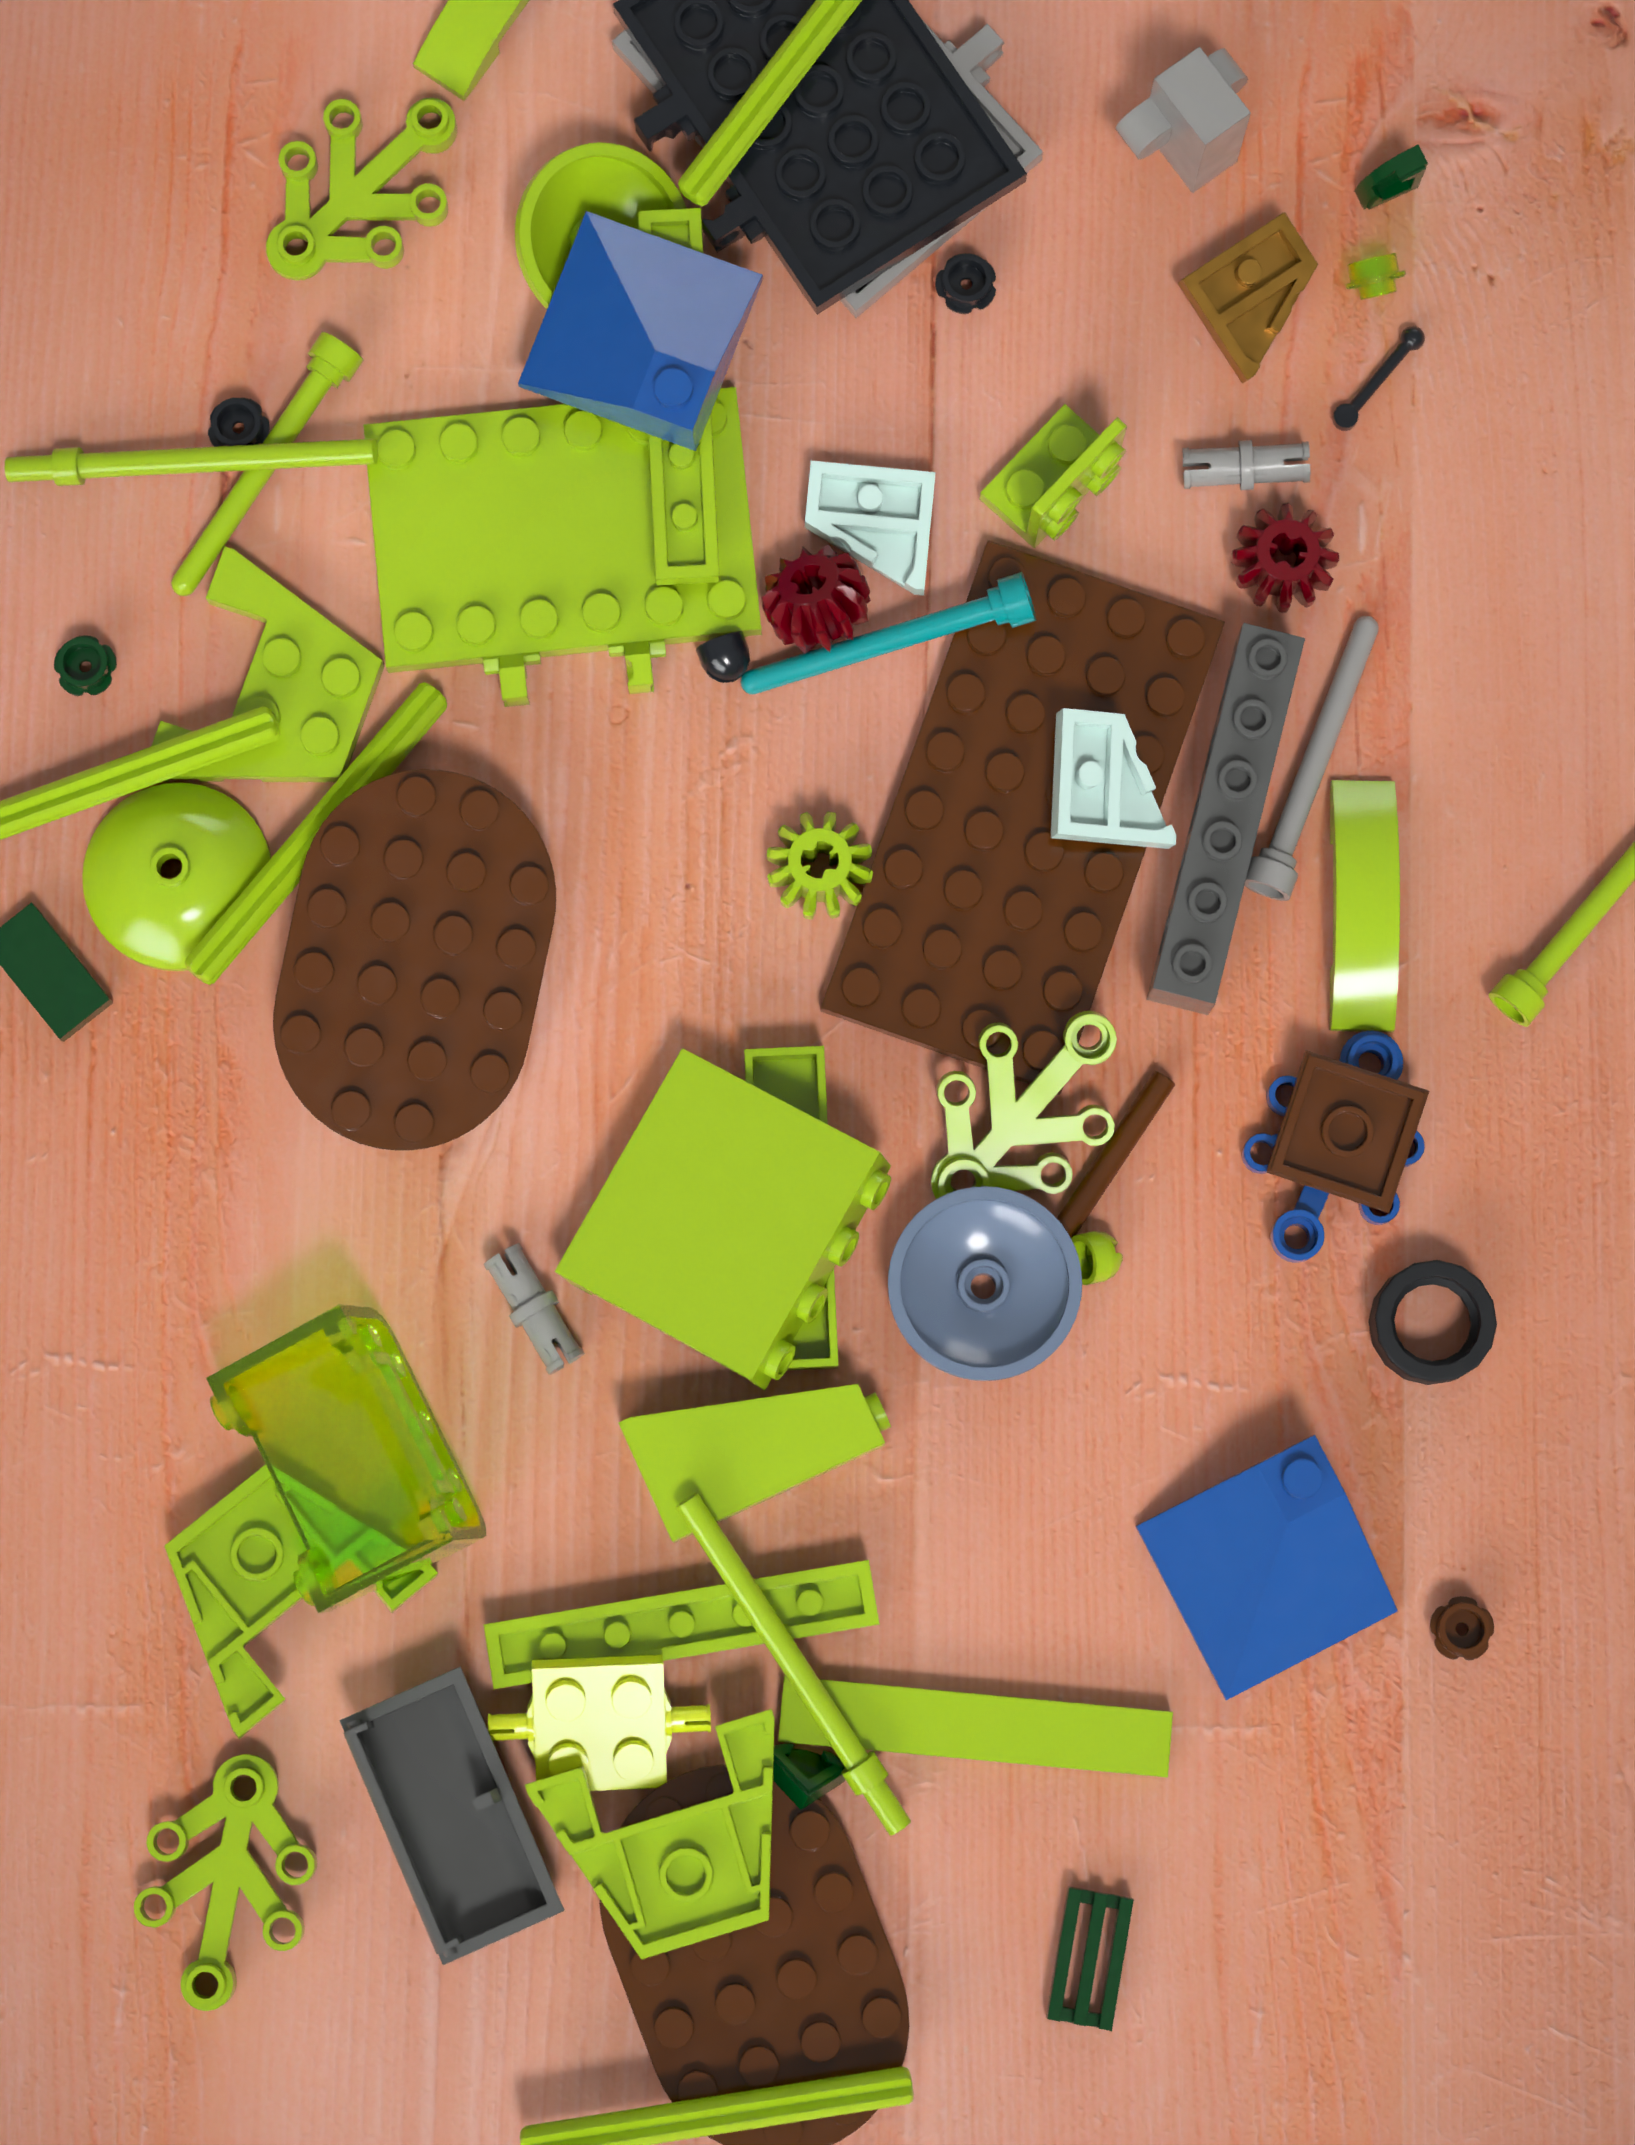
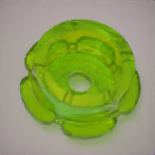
(1374, 276)

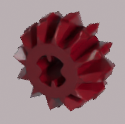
(1289, 537)
(816, 599)

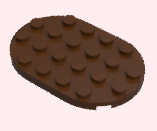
(414, 959)
(779, 1998)

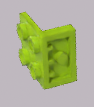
(1052, 475)

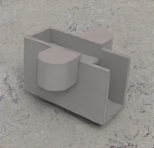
(1192, 117)

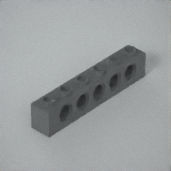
(1225, 819)

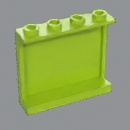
(726, 1218)

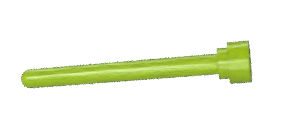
(329, 366)
(1522, 993)

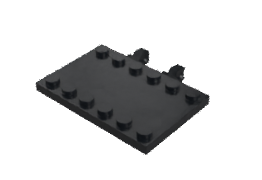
(859, 159)

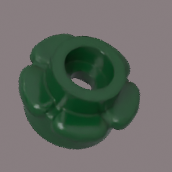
(76, 652)

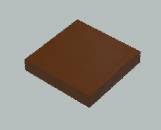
(1347, 1131)

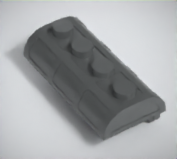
(451, 1816)

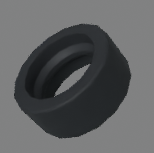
(1481, 1316)

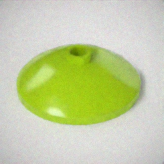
(589, 178)
(159, 917)

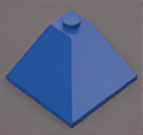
(640, 330)
(1268, 1567)

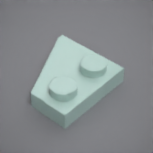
(875, 517)

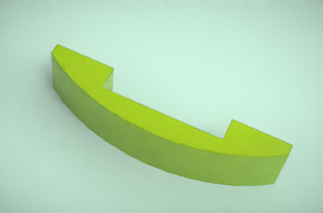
(466, 42)
(1364, 905)

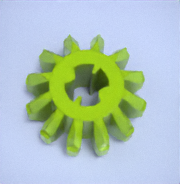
(833, 882)

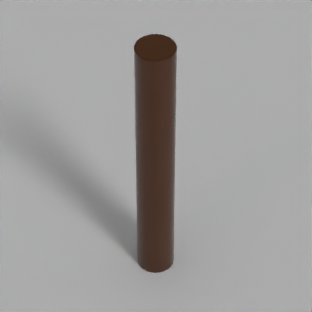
(1115, 1152)

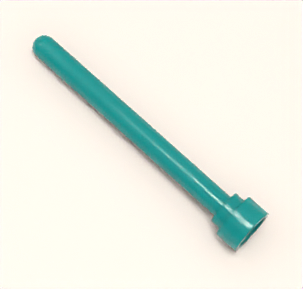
(1005, 603)

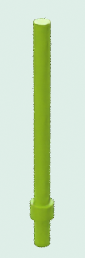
(73, 466)
(862, 1769)

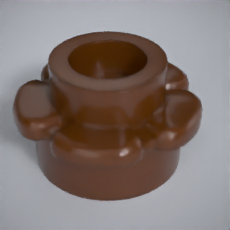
(1479, 1625)

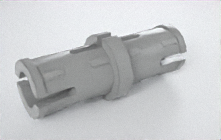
(1246, 465)
(534, 1308)

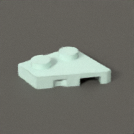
(1102, 785)

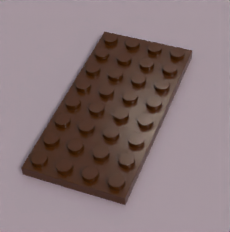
(968, 891)

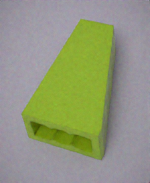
(750, 1448)

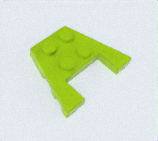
(303, 671)
(239, 1580)
(683, 1870)

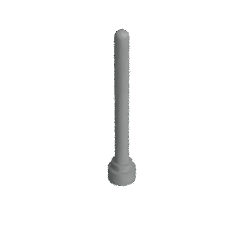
(1273, 870)

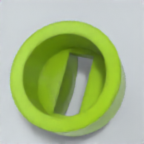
(1097, 1256)

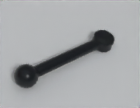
(1346, 415)

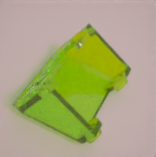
(350, 1454)

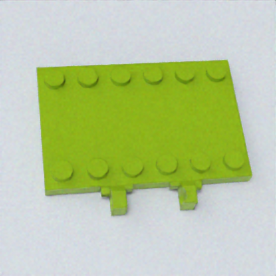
(539, 542)

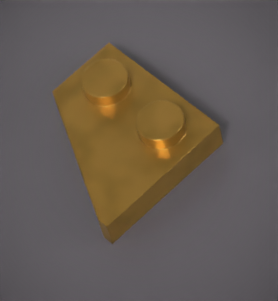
(1250, 292)

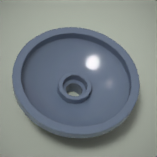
(992, 1236)

